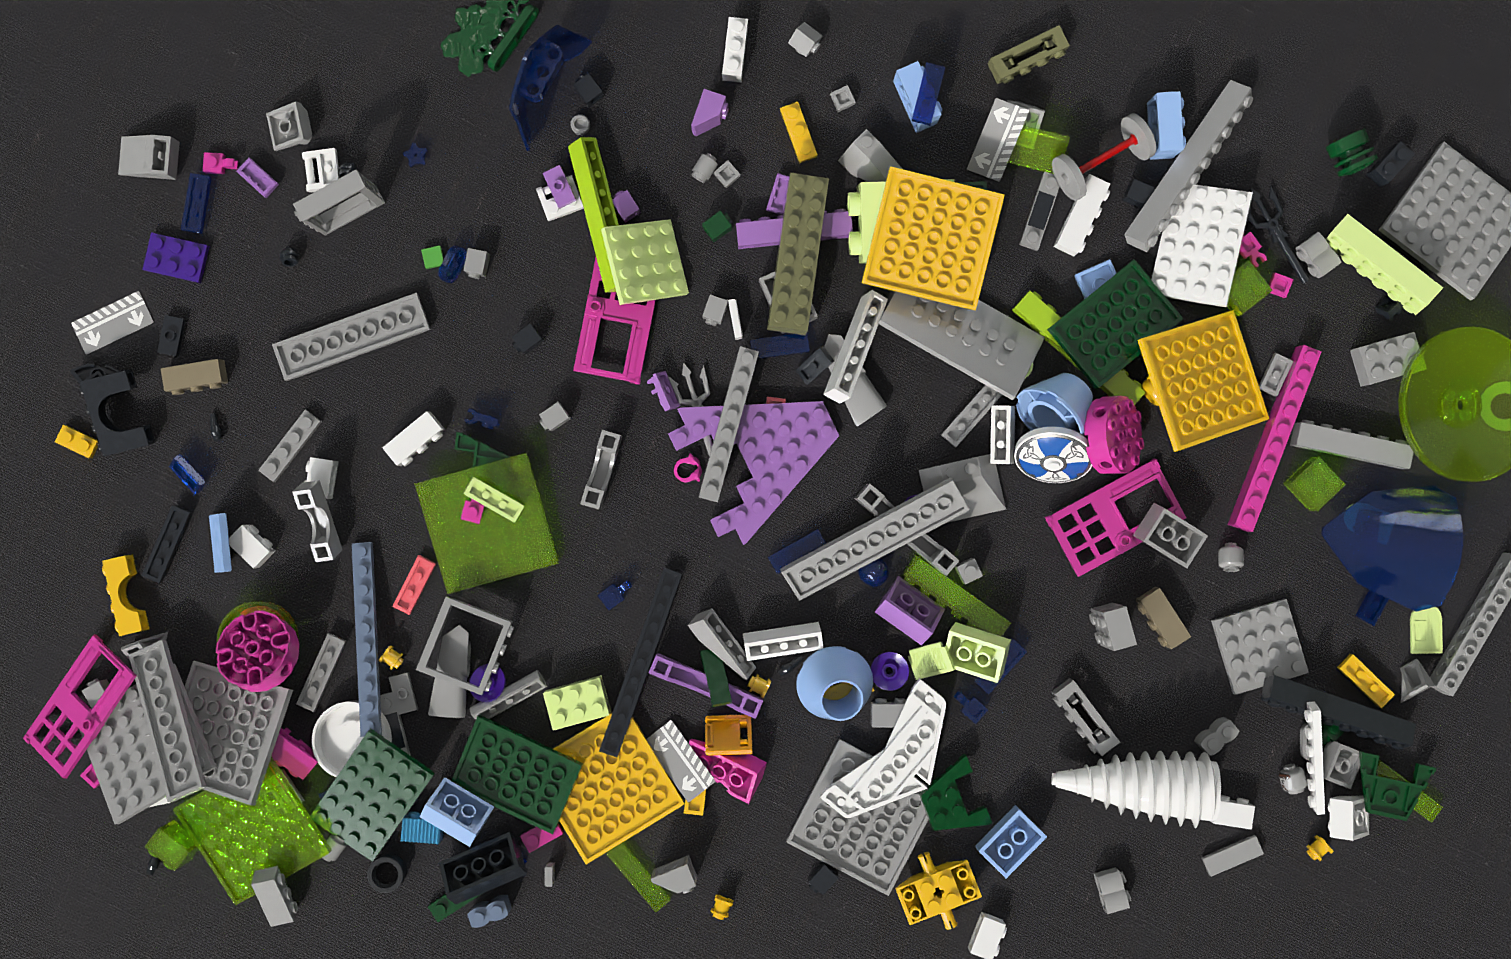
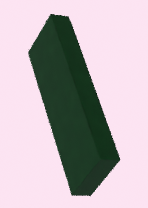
(716, 679)

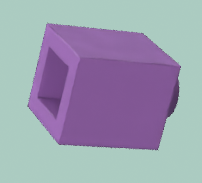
(625, 205)

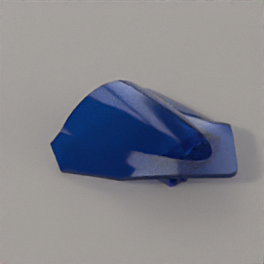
(545, 54)
(1401, 544)

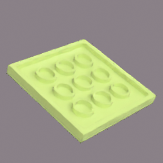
(644, 261)

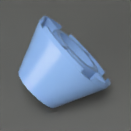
(1055, 403)
(830, 667)

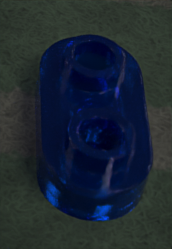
(452, 264)

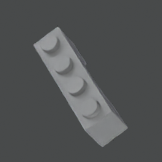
(602, 469)
(325, 540)

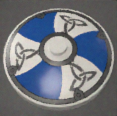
(1053, 454)

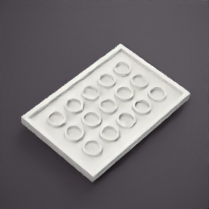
(1202, 246)

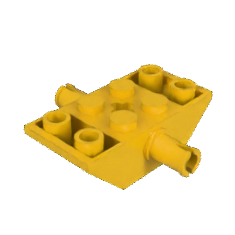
(955, 885)

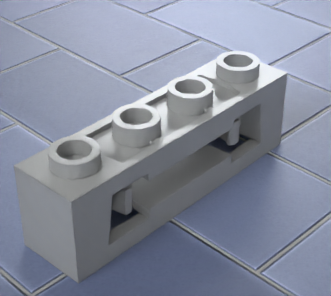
(1104, 742)

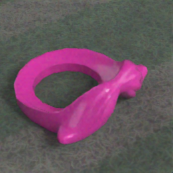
(690, 460)

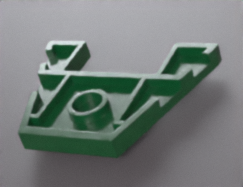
(482, 453)
(1391, 796)
(944, 803)

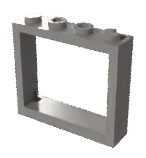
(311, 206)
(436, 633)

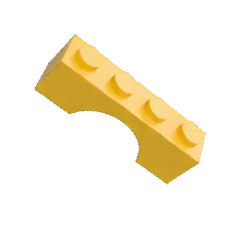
(118, 573)

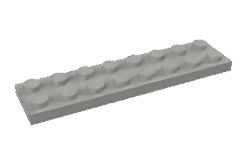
(351, 337)
(167, 721)

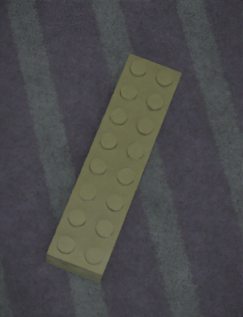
(798, 254)

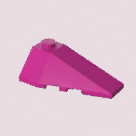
(737, 772)

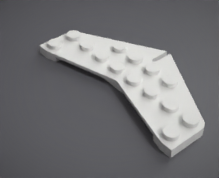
(893, 770)

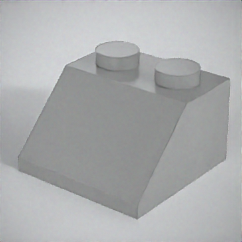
(676, 875)

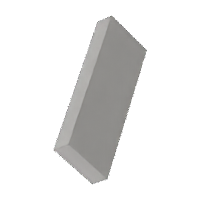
(1232, 855)

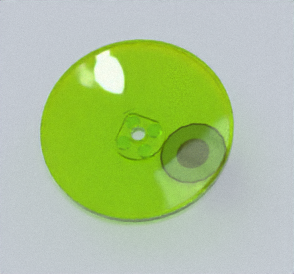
(1466, 367)

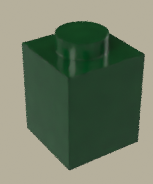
(717, 226)

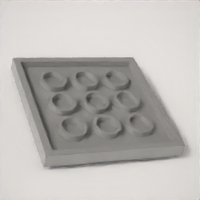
(1259, 645)

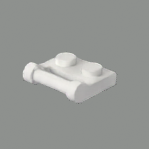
(327, 168)
(550, 207)

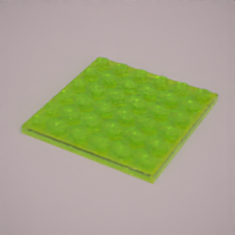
(496, 547)
(249, 838)

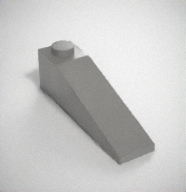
(717, 638)

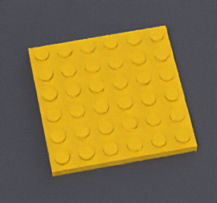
(932, 238)
(1203, 380)
(612, 793)

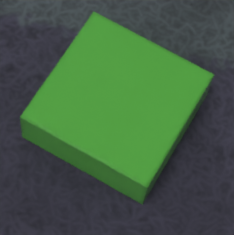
(432, 257)

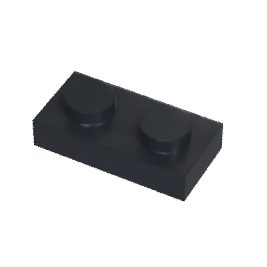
(815, 365)

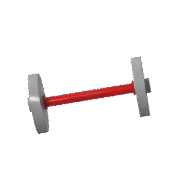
(1136, 136)

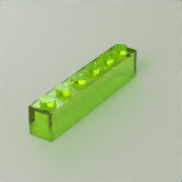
(955, 597)

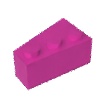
(293, 754)

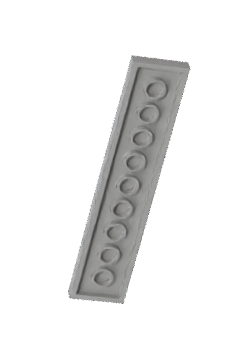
(875, 538)

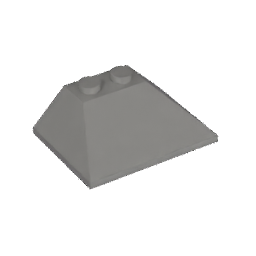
(975, 480)

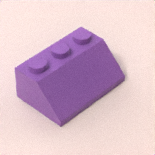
(910, 610)

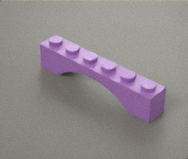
(696, 680)

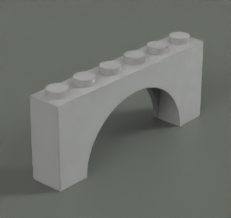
(925, 546)

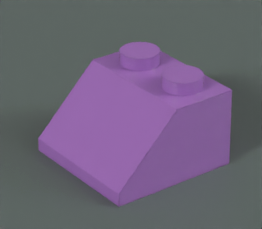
(710, 112)

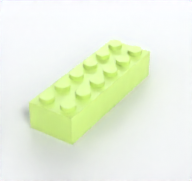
(1382, 265)

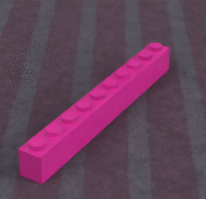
(1274, 439)

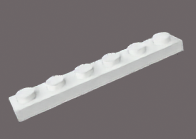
(1315, 754)

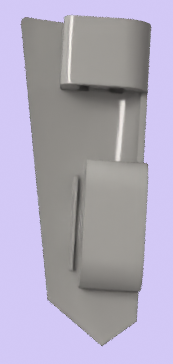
(865, 399)
(454, 660)

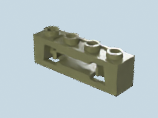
(1057, 42)

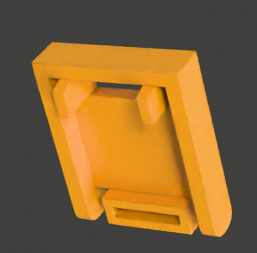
(723, 735)

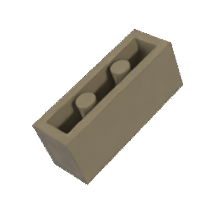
(194, 376)
(1162, 618)

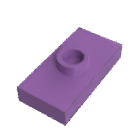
(257, 177)
(559, 186)
(778, 195)

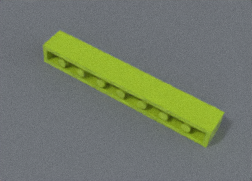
(595, 199)
(1043, 316)

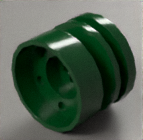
(1352, 153)

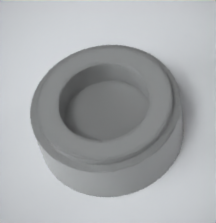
(580, 124)

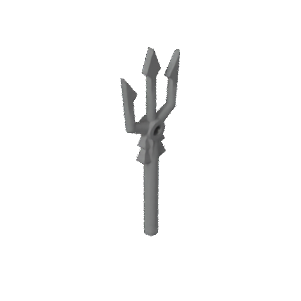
(695, 402)

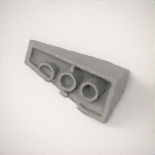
(868, 159)

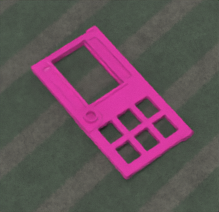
(610, 309)
(1110, 517)
(72, 706)

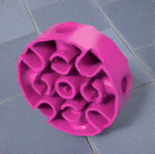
(1114, 434)
(257, 651)

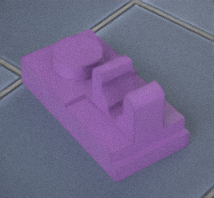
(665, 391)

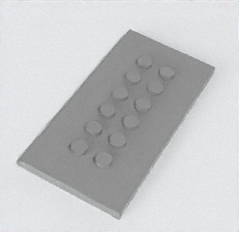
(973, 341)

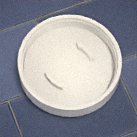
(338, 735)

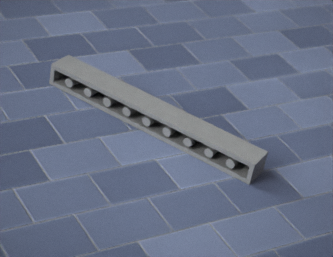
(1189, 165)

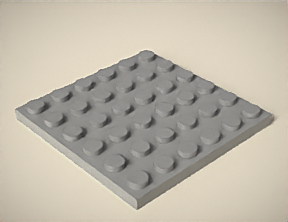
(1453, 221)
(238, 730)
(126, 758)
(865, 846)

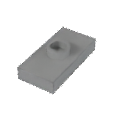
(403, 693)

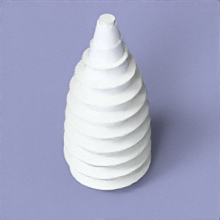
(1151, 786)

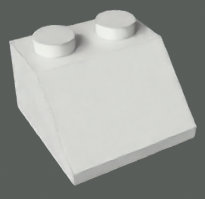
(1348, 817)

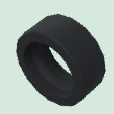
(379, 886)

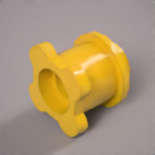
(391, 658)
(759, 685)
(1318, 848)
(721, 907)

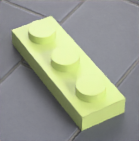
(493, 499)

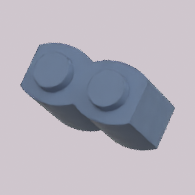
(488, 911)

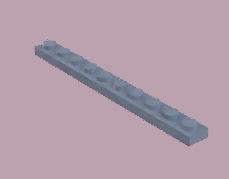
(366, 638)

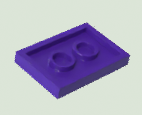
(176, 258)

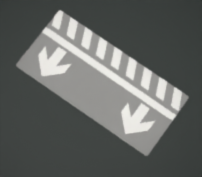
(997, 139)
(112, 322)
(680, 761)

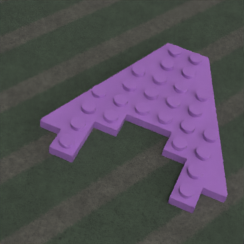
(778, 447)

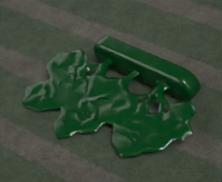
(480, 27)

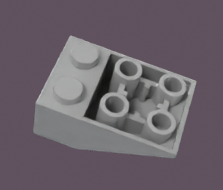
(149, 156)

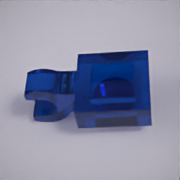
(488, 422)
(613, 595)
(972, 708)

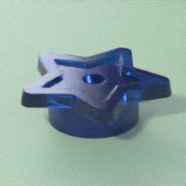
(420, 155)

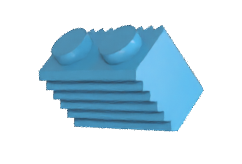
(418, 830)

